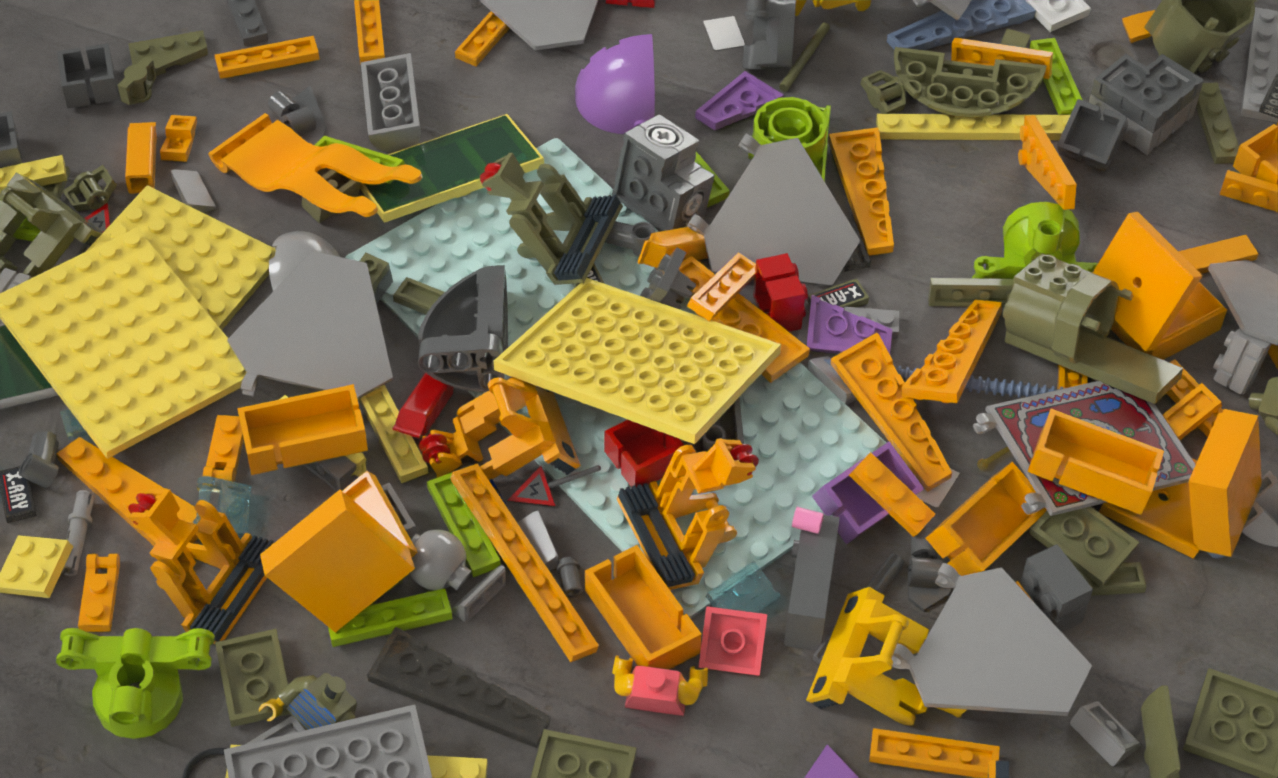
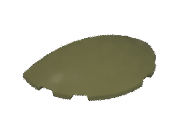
(965, 87)

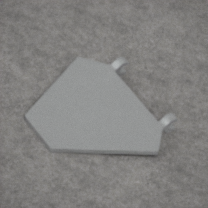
(546, 22)
(780, 210)
(1251, 297)
(316, 330)
(994, 651)

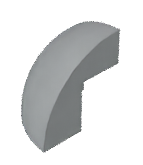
(292, 250)
(1263, 517)

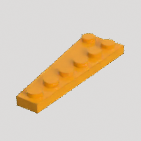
(1045, 163)
(862, 176)
(748, 318)
(953, 362)
(878, 387)
(115, 481)

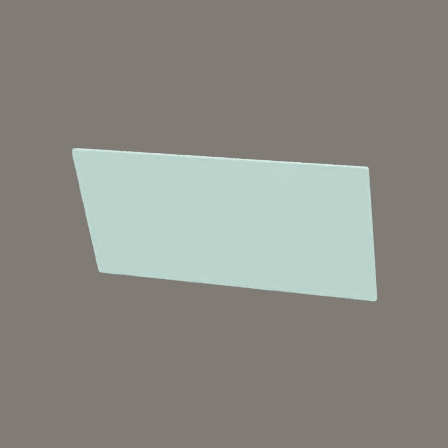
(792, 423)

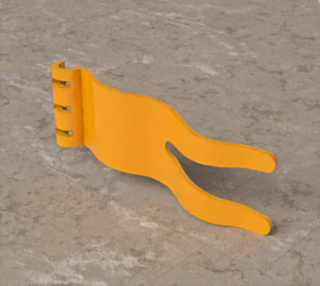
(277, 158)

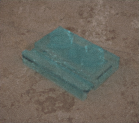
(744, 591)

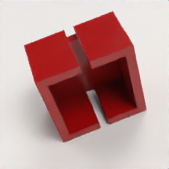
(780, 291)
(639, 451)

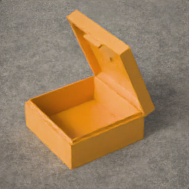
(1168, 300)
(1216, 500)
(342, 553)

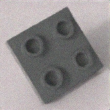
(667, 282)

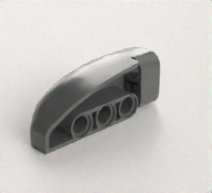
(467, 331)

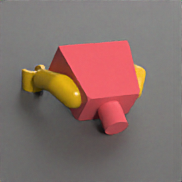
(657, 688)

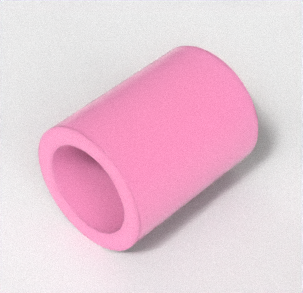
(807, 520)

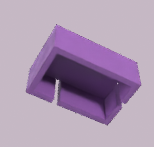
(853, 505)

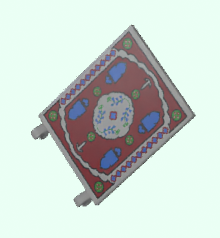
(1098, 404)

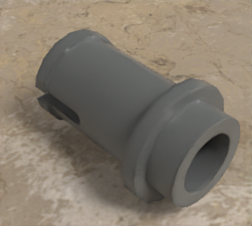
(569, 572)

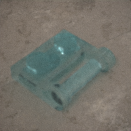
(232, 500)

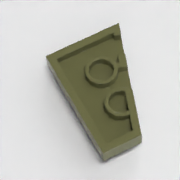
(170, 50)

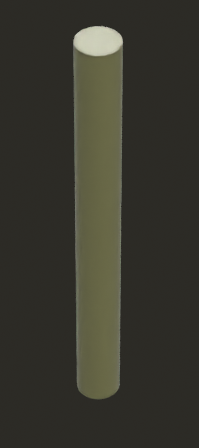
(804, 57)

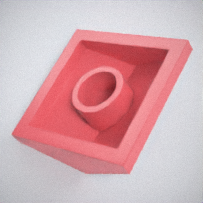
(733, 641)

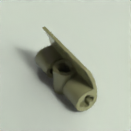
(1160, 736)

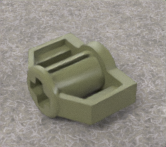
(139, 80)
(880, 94)
(85, 184)

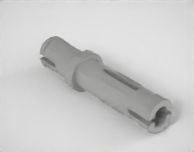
(78, 525)

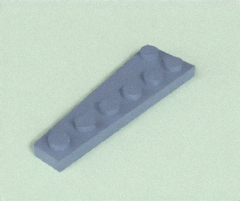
(978, 18)

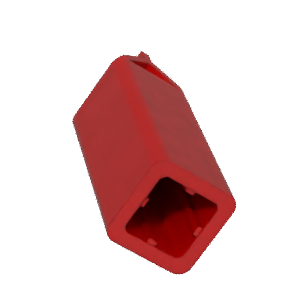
(423, 407)

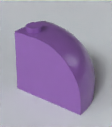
(618, 86)

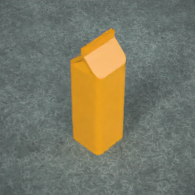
(140, 156)
(667, 241)

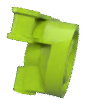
(792, 119)
(1032, 232)
(133, 659)

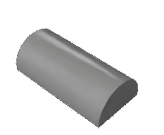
(391, 103)

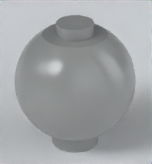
(439, 560)

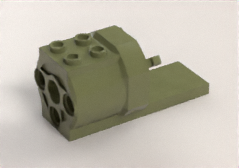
(1199, 30)
(1066, 318)

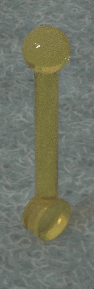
(983, 463)

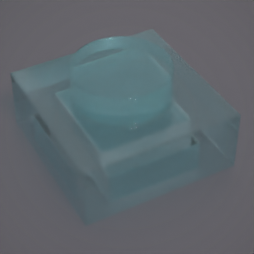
(72, 425)

